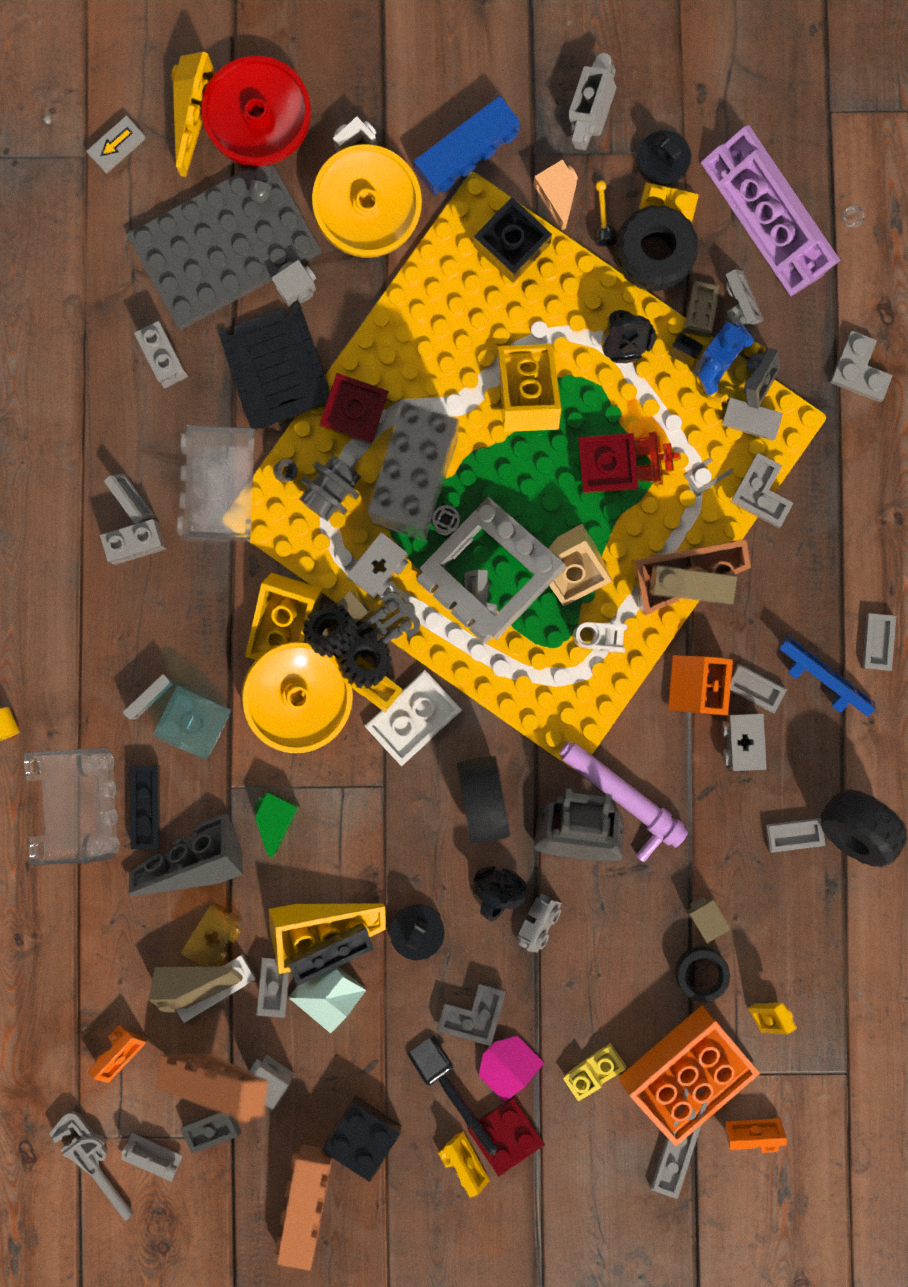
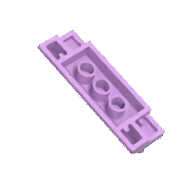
(770, 211)

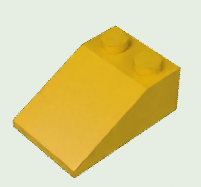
(528, 388)
(281, 613)

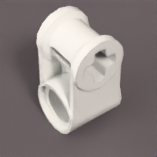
(606, 636)

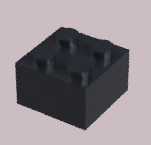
(512, 240)
(362, 1138)

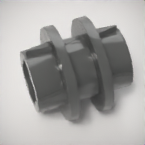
(329, 488)

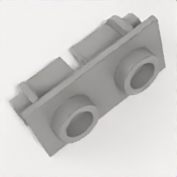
(536, 934)
(151, 1157)

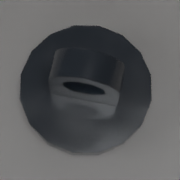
(663, 158)
(627, 337)
(498, 891)
(417, 932)

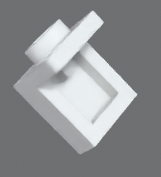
(350, 134)

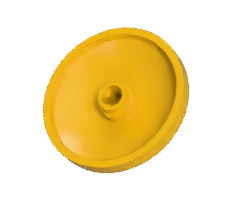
(366, 200)
(295, 698)

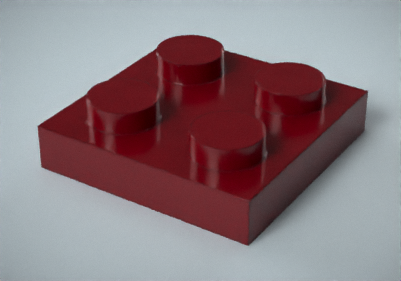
(353, 408)
(607, 463)
(512, 1135)

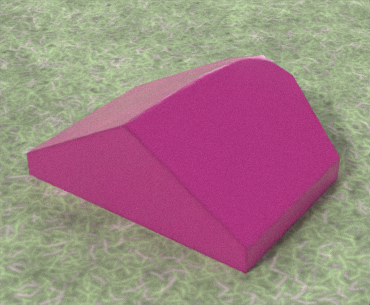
(509, 1066)

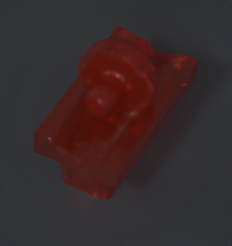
(653, 471)

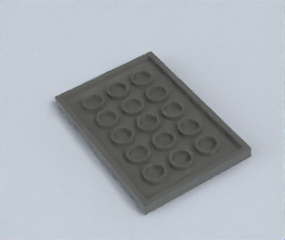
(222, 245)

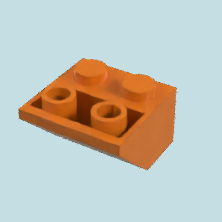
(700, 684)

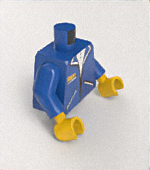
(719, 358)

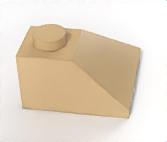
(583, 563)

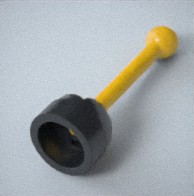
(605, 233)

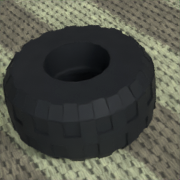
(660, 223)
(864, 828)

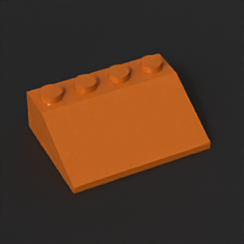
(692, 1057)

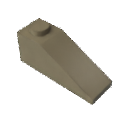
(692, 584)
(187, 986)

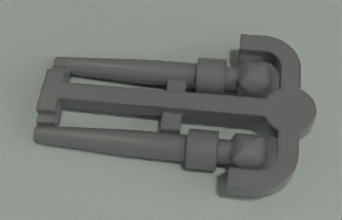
(407, 609)

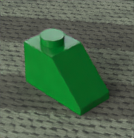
(274, 820)

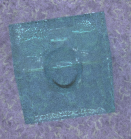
(192, 722)

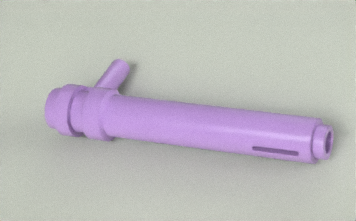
(656, 819)

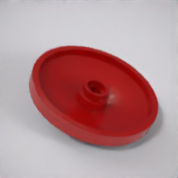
(256, 110)

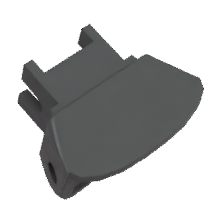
(582, 828)

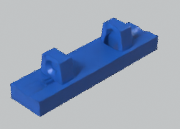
(846, 691)

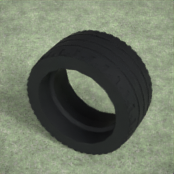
(483, 799)

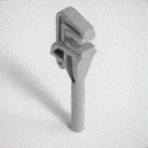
(86, 1152)

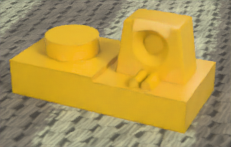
(674, 198)
(381, 695)
(772, 1018)
(469, 1169)

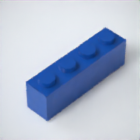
(467, 145)

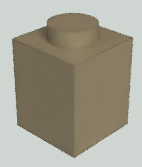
(707, 918)

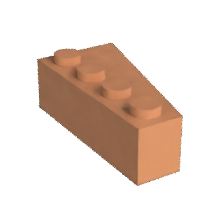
(719, 558)
(213, 1084)
(304, 1208)

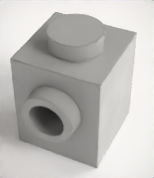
(294, 282)

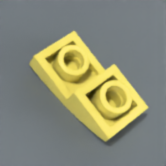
(594, 1071)

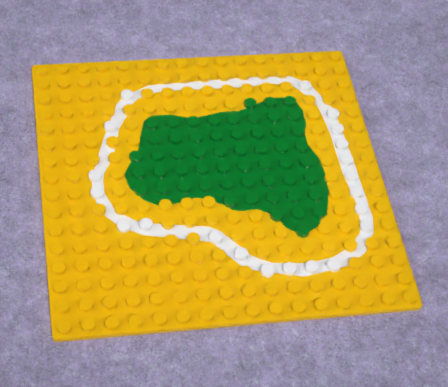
(437, 348)

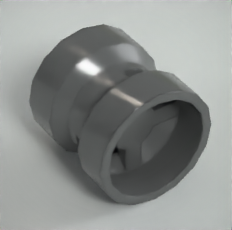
(445, 524)

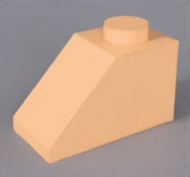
(557, 189)

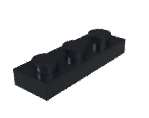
(145, 807)
(330, 954)

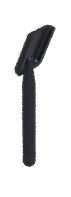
(432, 1066)

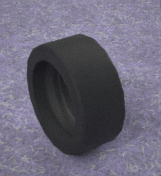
(723, 978)

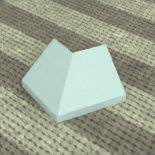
(328, 997)

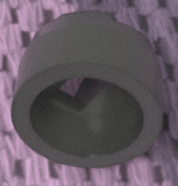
(259, 191)
(288, 473)

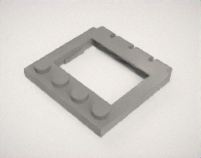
(516, 541)

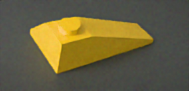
(189, 84)
(305, 925)

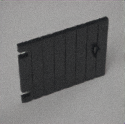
(275, 364)

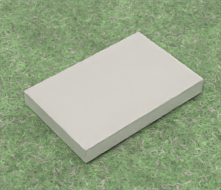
(413, 718)

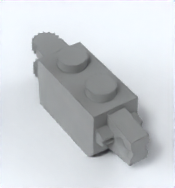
(592, 101)

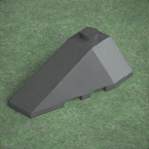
(199, 860)

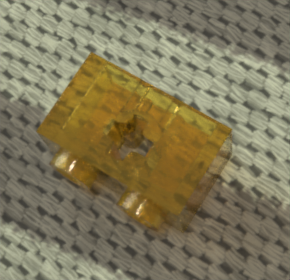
(199, 946)

